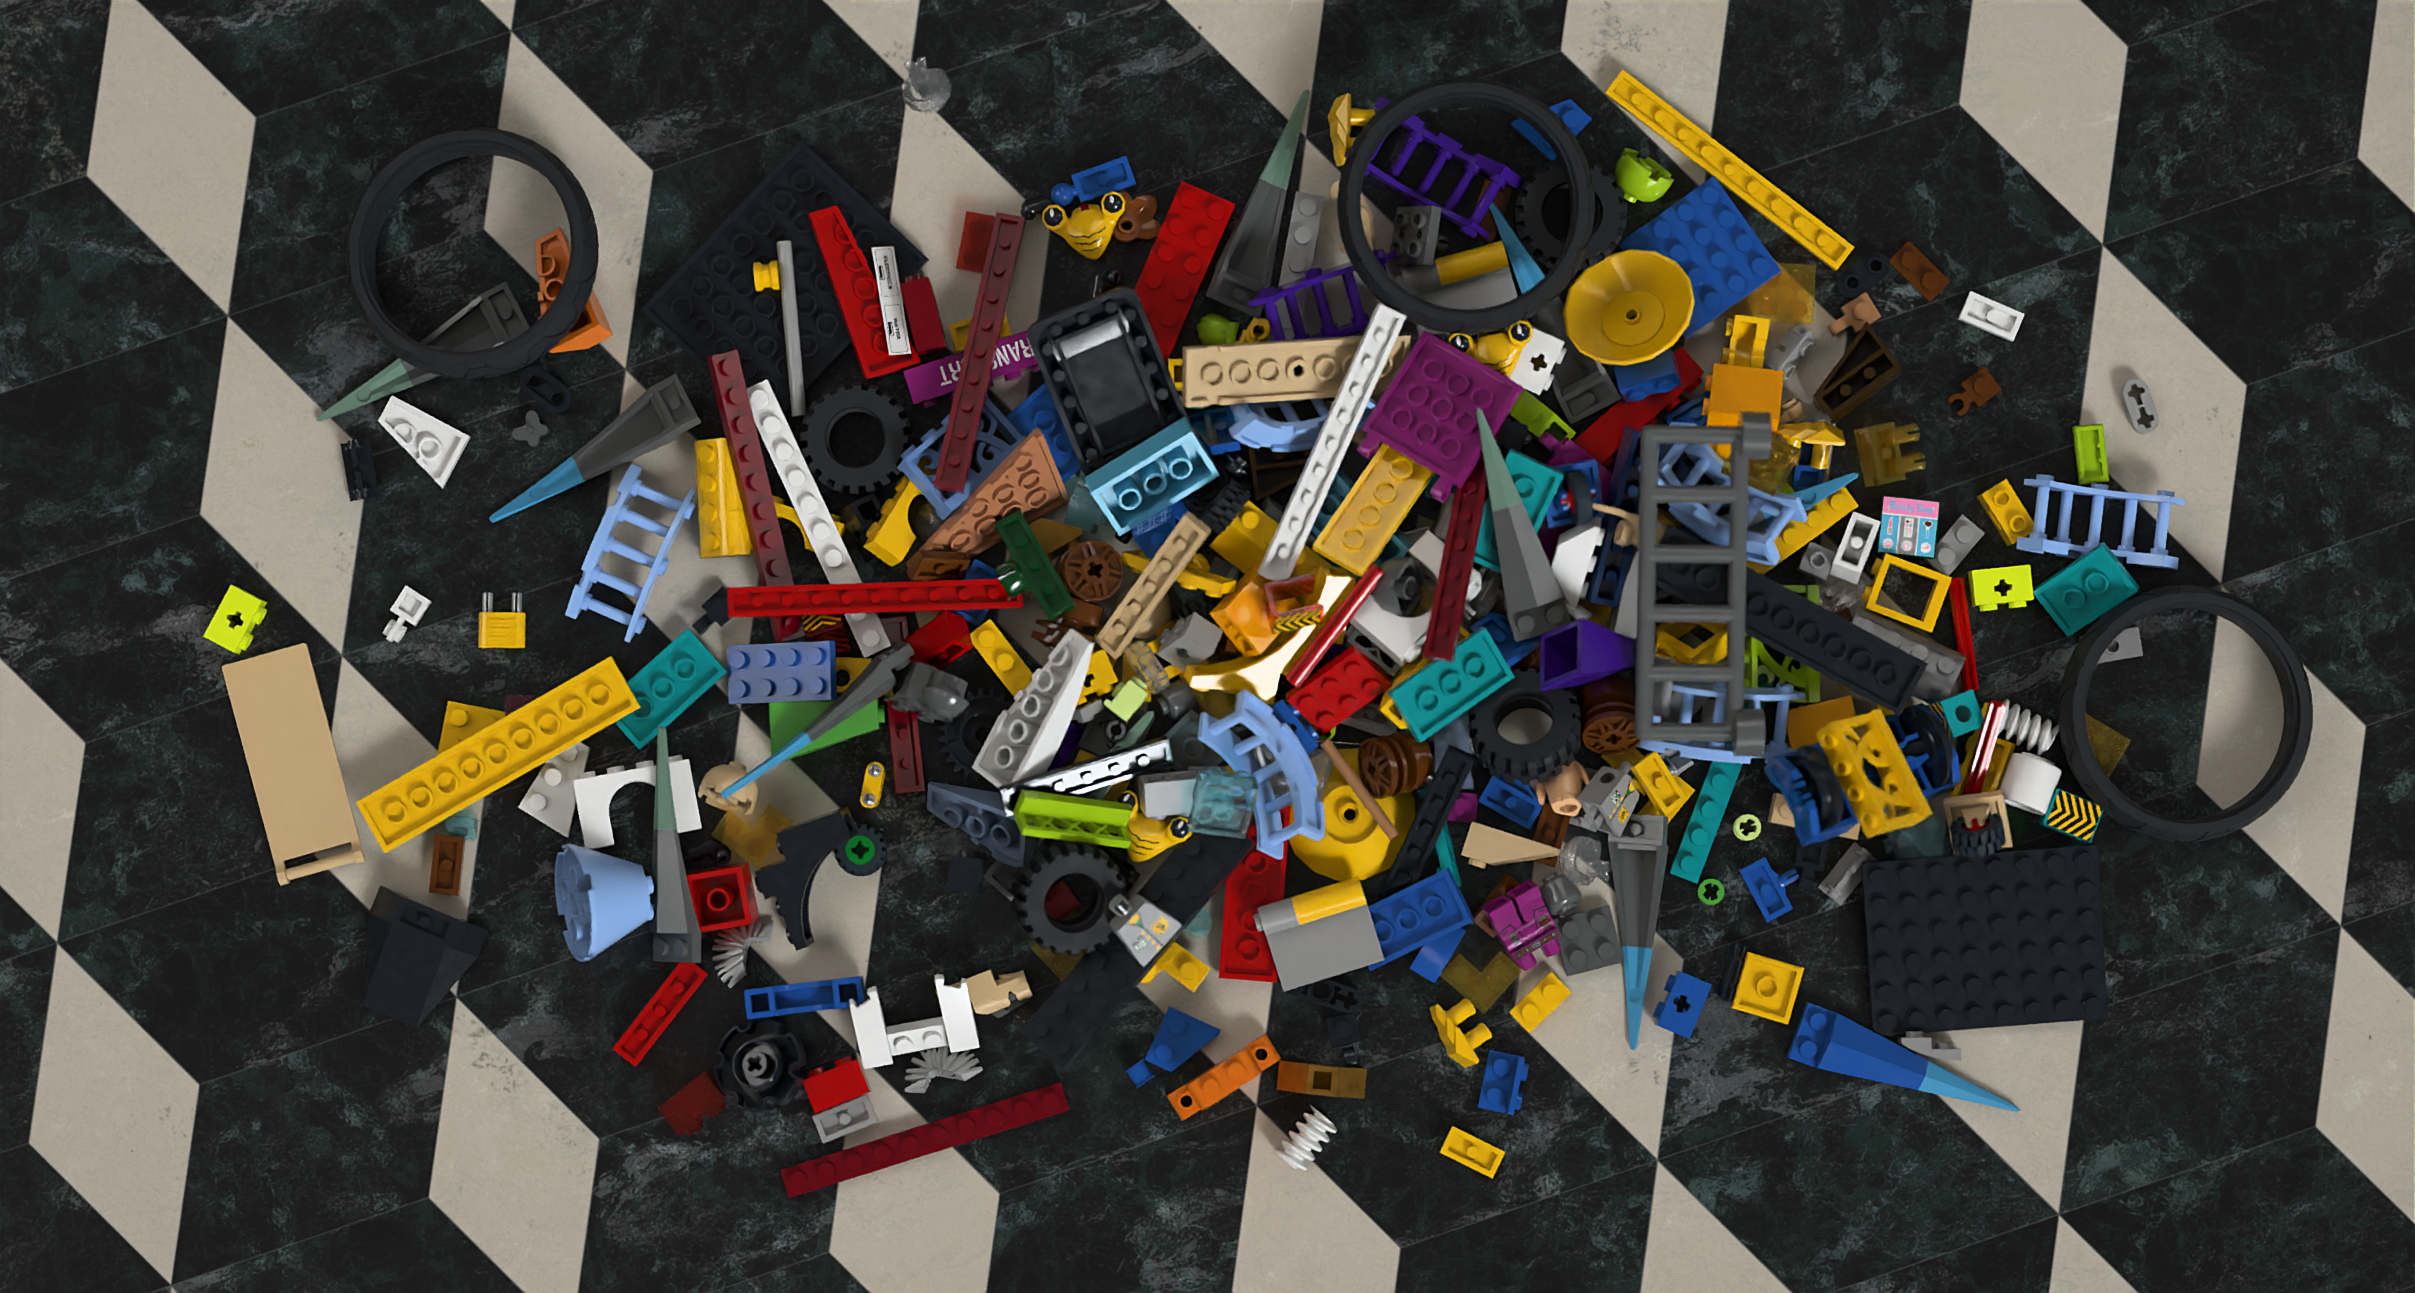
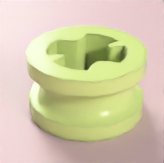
(1743, 819)

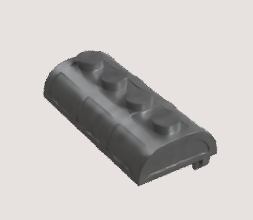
(1942, 661)

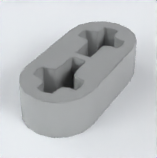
(2132, 408)

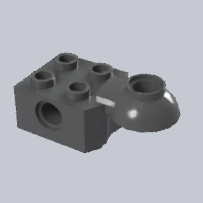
(927, 692)

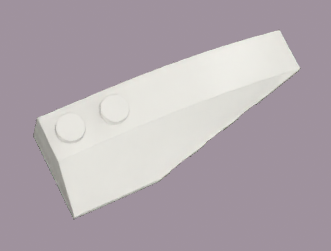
(1035, 725)

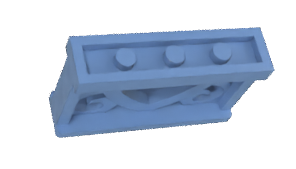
(999, 449)

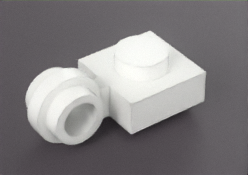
(410, 608)

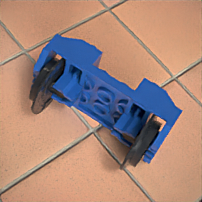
(1817, 796)

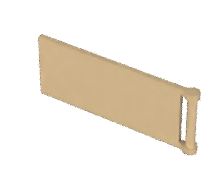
(292, 760)

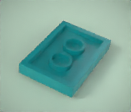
(2085, 589)

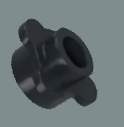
(1237, 464)

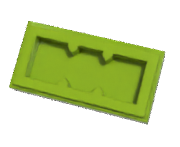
(2090, 454)

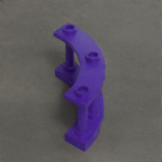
(1445, 149)
(1314, 278)

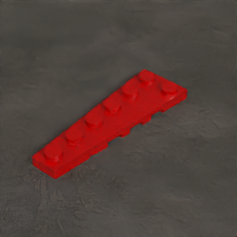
(856, 295)

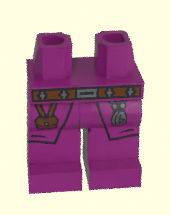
(1530, 932)

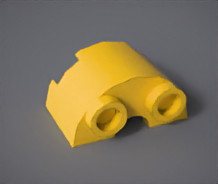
(1746, 341)

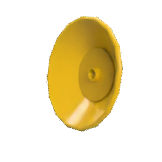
(1624, 287)
(1358, 844)

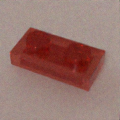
(975, 242)

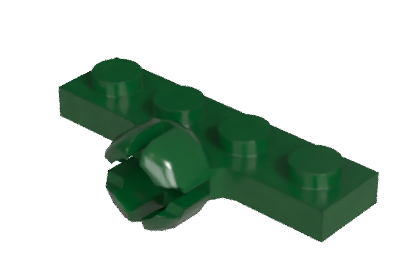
(1030, 568)

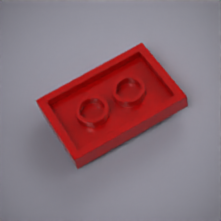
(1339, 689)

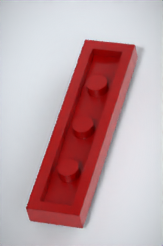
(660, 1012)

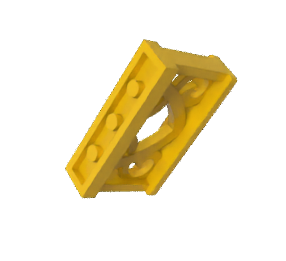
(1878, 747)

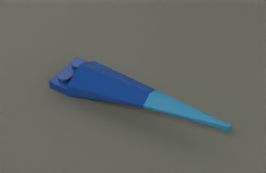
(1845, 1047)

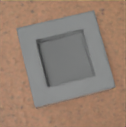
(1087, 710)

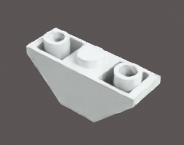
(1574, 558)

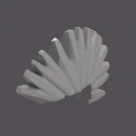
(736, 947)
(941, 1064)

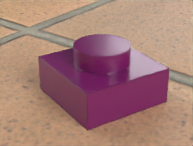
(1464, 808)

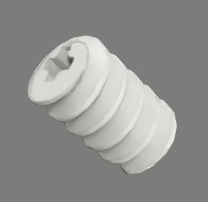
(2027, 728)
(1306, 1139)

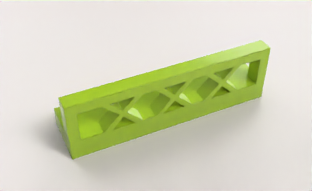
(1073, 816)

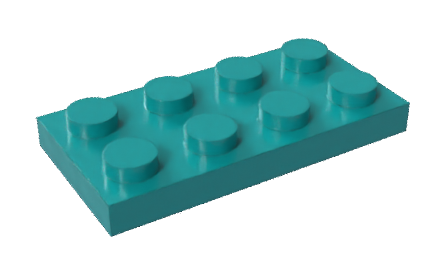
(1536, 488)
(669, 687)
(1448, 689)

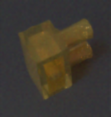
(1881, 452)

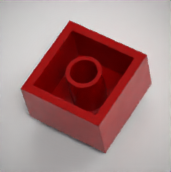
(723, 896)

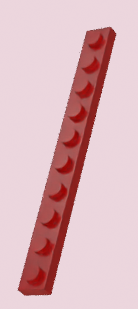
(869, 598)

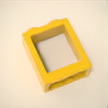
(1934, 602)
(1709, 652)

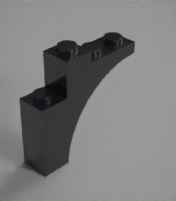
(791, 879)

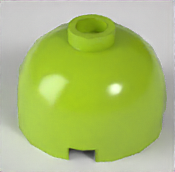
(1641, 177)

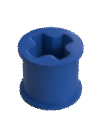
(1139, 1073)

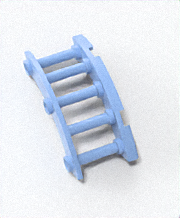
(1295, 435)
(1704, 521)
(606, 542)
(2062, 546)
(1719, 750)
(1290, 759)

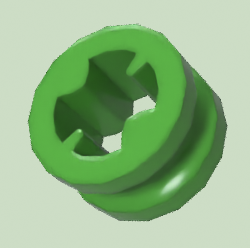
(1701, 890)

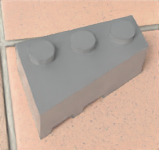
(1167, 791)

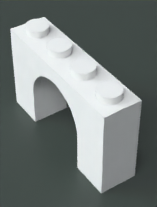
(1403, 636)
(595, 793)

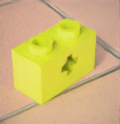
(2016, 578)
(222, 629)

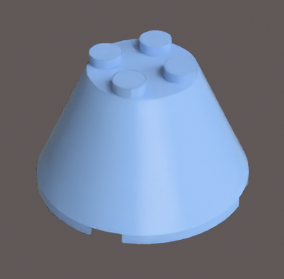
(599, 899)

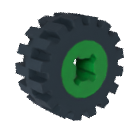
(868, 845)

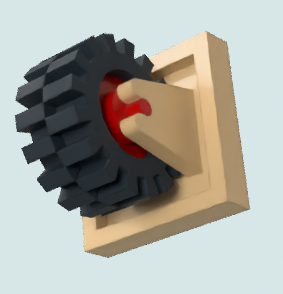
(1978, 823)

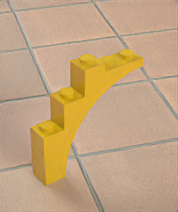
(1261, 672)

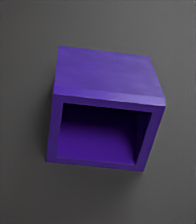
(1582, 654)

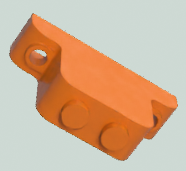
(1224, 1077)

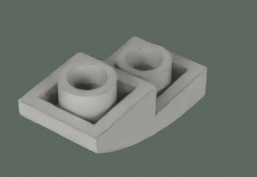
(1922, 1044)

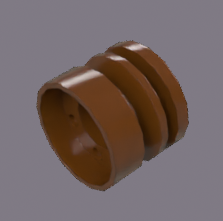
(1075, 563)
(1083, 615)
(1608, 716)
(1395, 764)

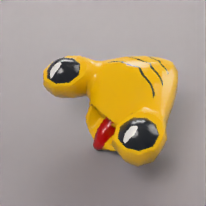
(1089, 226)
(1498, 348)
(1148, 835)

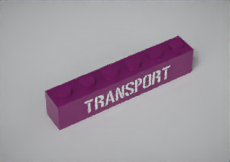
(940, 377)

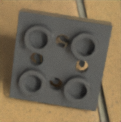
(1417, 236)
(1096, 738)

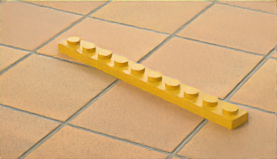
(1729, 170)

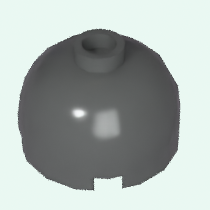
(1399, 586)

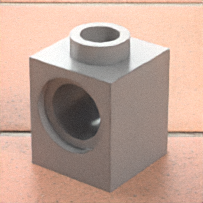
(1815, 561)

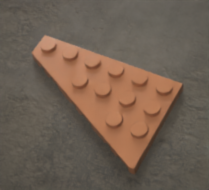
(1021, 482)

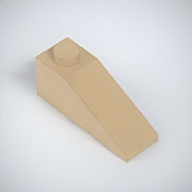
(1497, 848)

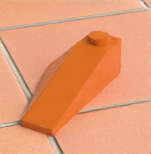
(551, 266)

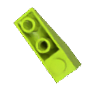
(1539, 419)

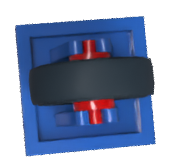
(1575, 495)

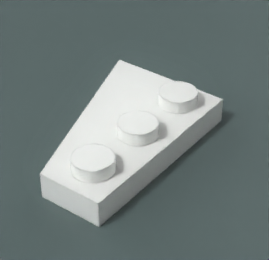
(425, 438)
(552, 793)

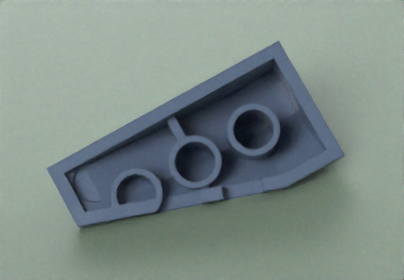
(983, 818)

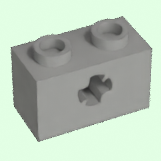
(1189, 641)

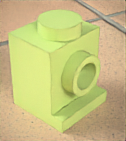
(1127, 699)

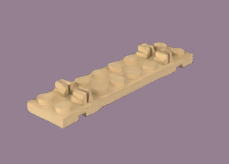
(1265, 370)

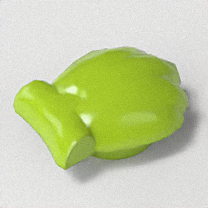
(1217, 330)

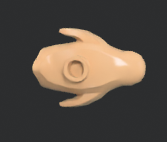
(1564, 789)

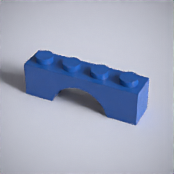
(804, 997)

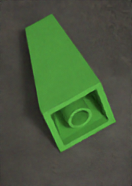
(791, 718)

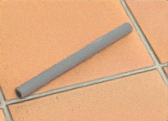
(791, 328)

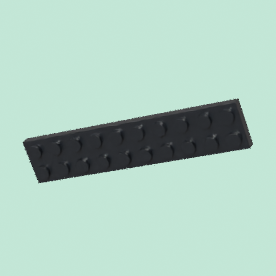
(1799, 628)
(1110, 972)

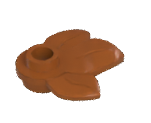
(1139, 216)

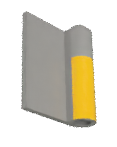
(1462, 280)
(1320, 933)

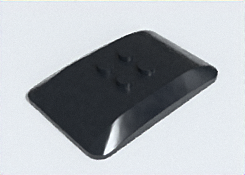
(1105, 375)

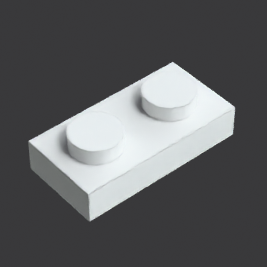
(1991, 316)

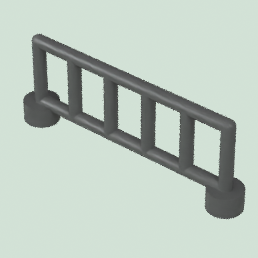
(1748, 441)

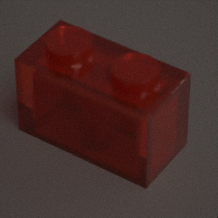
(693, 1104)

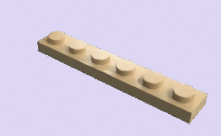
(1152, 585)

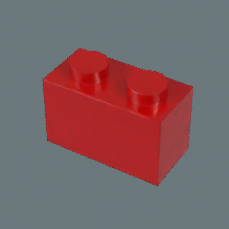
(940, 640)
(837, 1084)

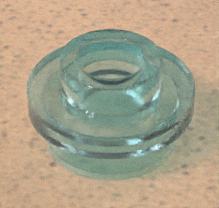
(1199, 933)

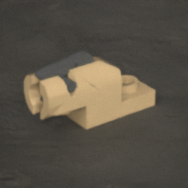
(997, 995)

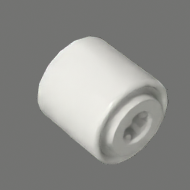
(2030, 782)

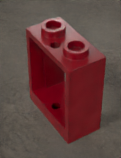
(923, 315)

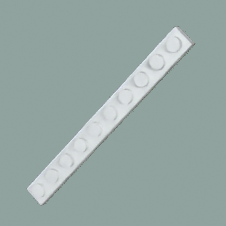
(1331, 444)
(812, 510)

